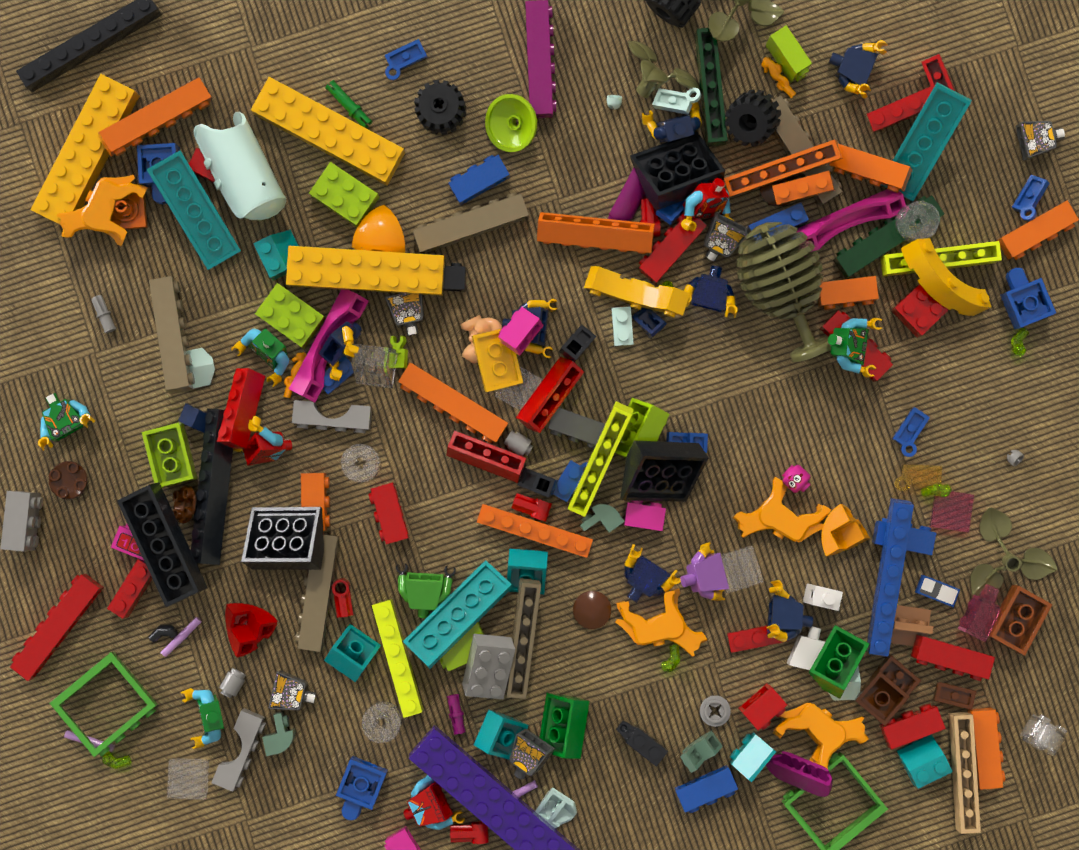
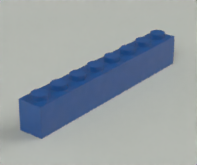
(889, 577)

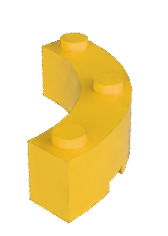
(941, 282)
(636, 292)

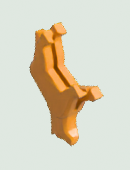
(100, 208)
(776, 516)
(661, 627)
(823, 730)

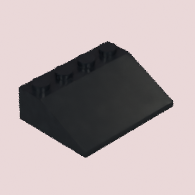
(676, 169)
(662, 470)
(284, 539)

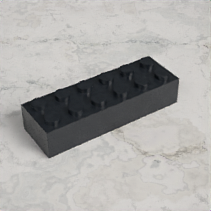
(162, 544)

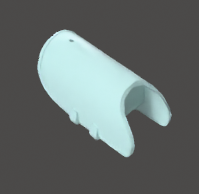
(240, 169)

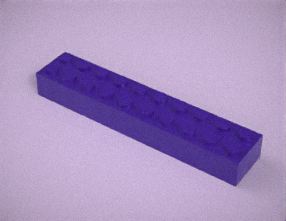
(485, 794)

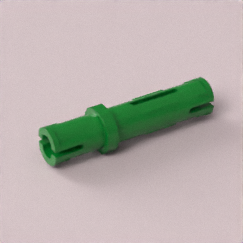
(354, 110)

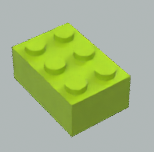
(344, 194)
(290, 316)
(644, 425)
(169, 455)

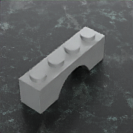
(356, 418)
(248, 727)

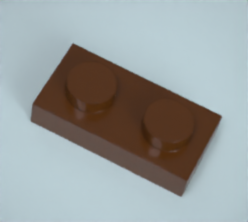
(954, 695)

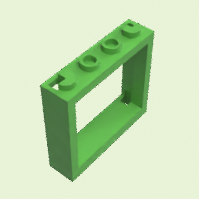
(132, 724)
(856, 826)

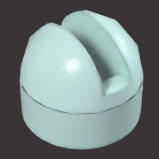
(614, 101)

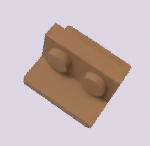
(909, 623)

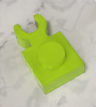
(402, 357)

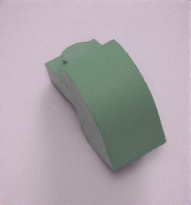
(605, 514)
(280, 740)
(700, 750)

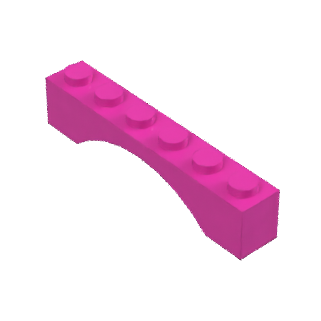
(878, 206)
(310, 376)

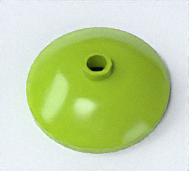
(501, 123)

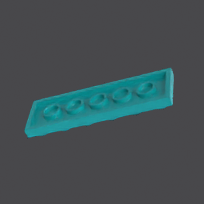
(930, 135)
(193, 209)
(457, 614)

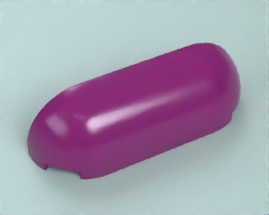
(628, 199)
(801, 773)

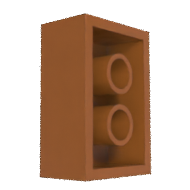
(1019, 619)

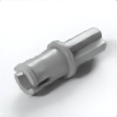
(103, 314)

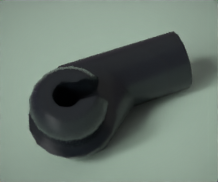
(163, 630)

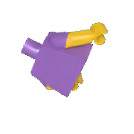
(706, 574)

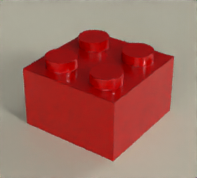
(918, 311)
(763, 707)

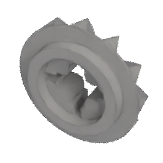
(715, 720)

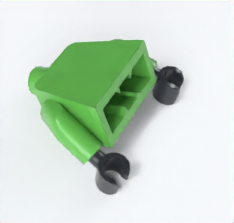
(424, 590)

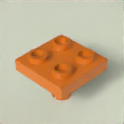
(130, 212)

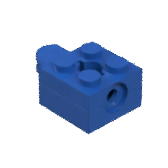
(148, 156)
(1026, 300)
(360, 786)

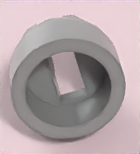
(1015, 458)

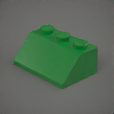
(838, 661)
(564, 724)

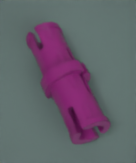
(456, 714)

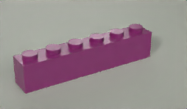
(539, 58)

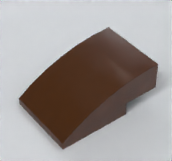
(887, 689)

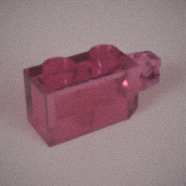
(981, 614)

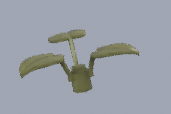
(725, 29)
(653, 74)
(1034, 565)

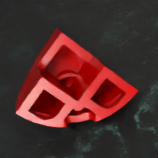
(247, 627)

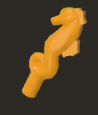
(775, 71)
(299, 357)

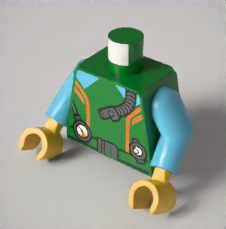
(850, 344)
(268, 349)
(62, 420)
(209, 715)

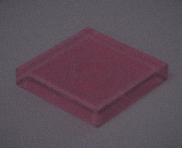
(952, 511)

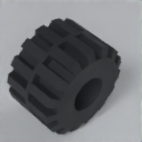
(674, 11)
(752, 117)
(440, 119)

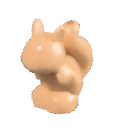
(477, 326)

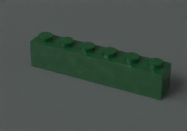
(711, 88)
(875, 245)

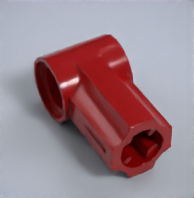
(648, 215)
(534, 507)
(342, 600)
(475, 833)

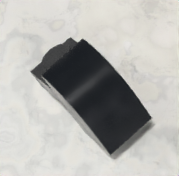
(577, 343)
(537, 483)

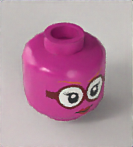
(796, 478)

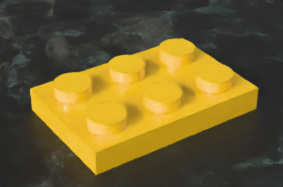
(496, 362)

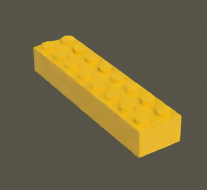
(328, 131)
(83, 151)
(365, 270)

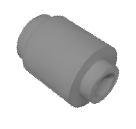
(518, 443)
(232, 683)

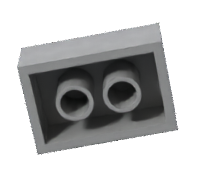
(21, 521)
(488, 666)

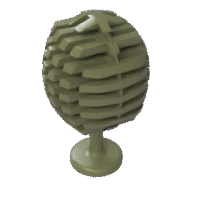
(783, 279)

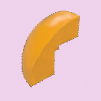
(379, 232)
(842, 531)

